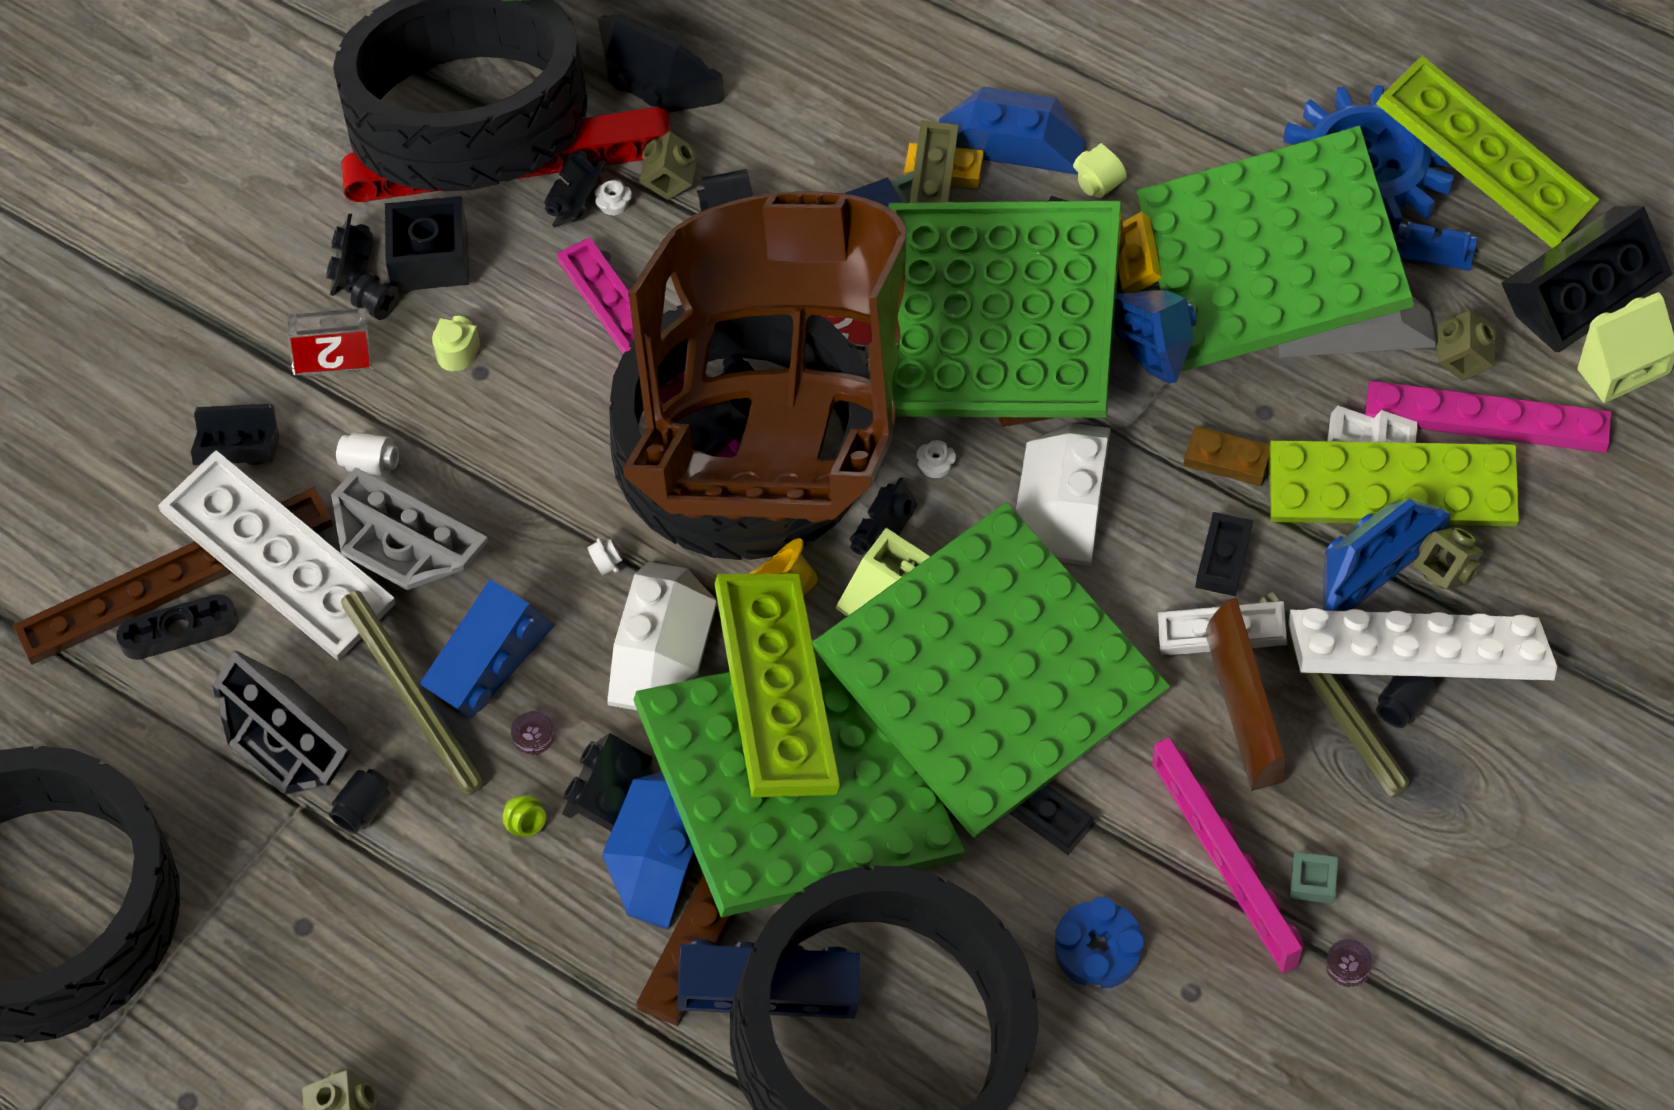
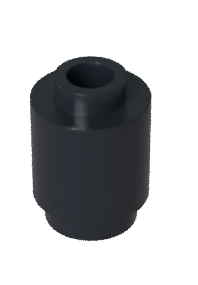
(1404, 699)
(360, 800)

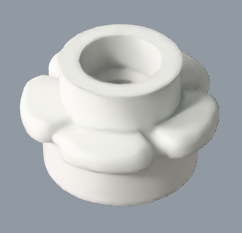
(613, 197)
(935, 466)
(605, 555)

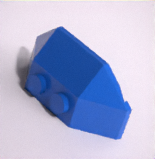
(1017, 129)
(1156, 330)
(1377, 551)
(649, 852)

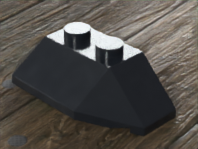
(656, 67)
(279, 726)

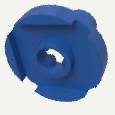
(1097, 967)

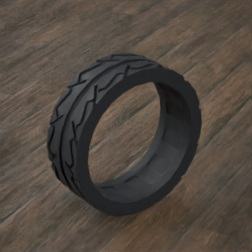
(471, 145)
(746, 337)
(902, 899)
(141, 931)

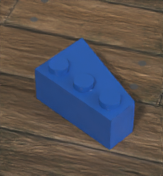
(485, 649)

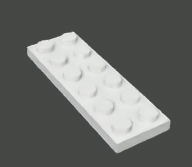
(273, 552)
(1421, 644)

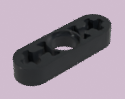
(163, 618)

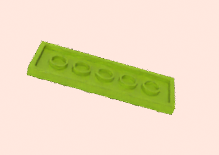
(1487, 152)
(1359, 478)
(776, 686)

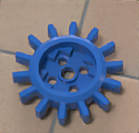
(1388, 147)

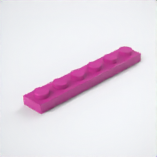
(1493, 416)
(1235, 867)

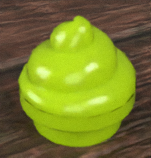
(523, 816)

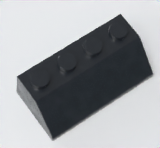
(1588, 275)

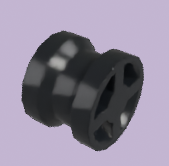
(374, 296)

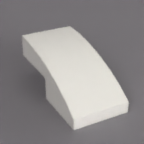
(1356, 427)

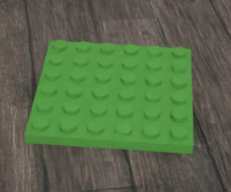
(1277, 246)
(1007, 309)
(990, 669)
(773, 847)

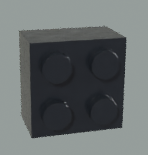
(426, 243)

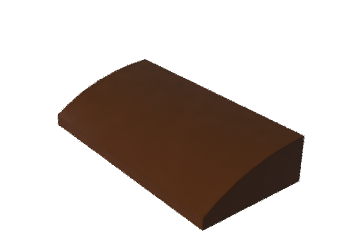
(1245, 697)

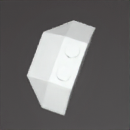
(1064, 489)
(660, 632)

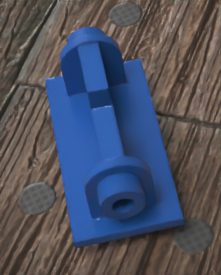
(1444, 249)

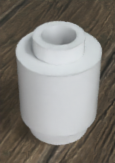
(368, 453)

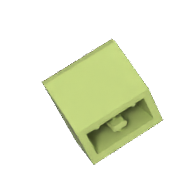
(1628, 348)
(880, 567)

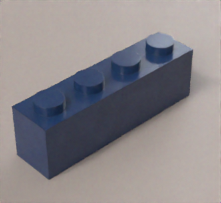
(802, 984)

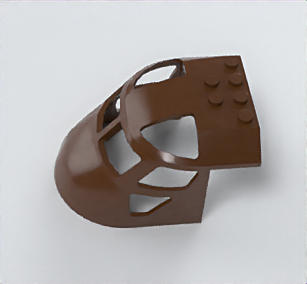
(763, 259)

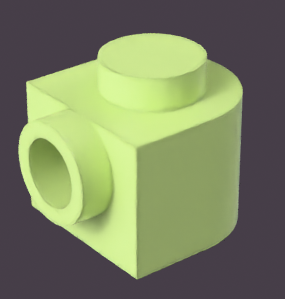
(1099, 171)
(455, 343)

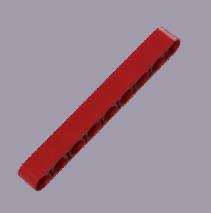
(607, 137)

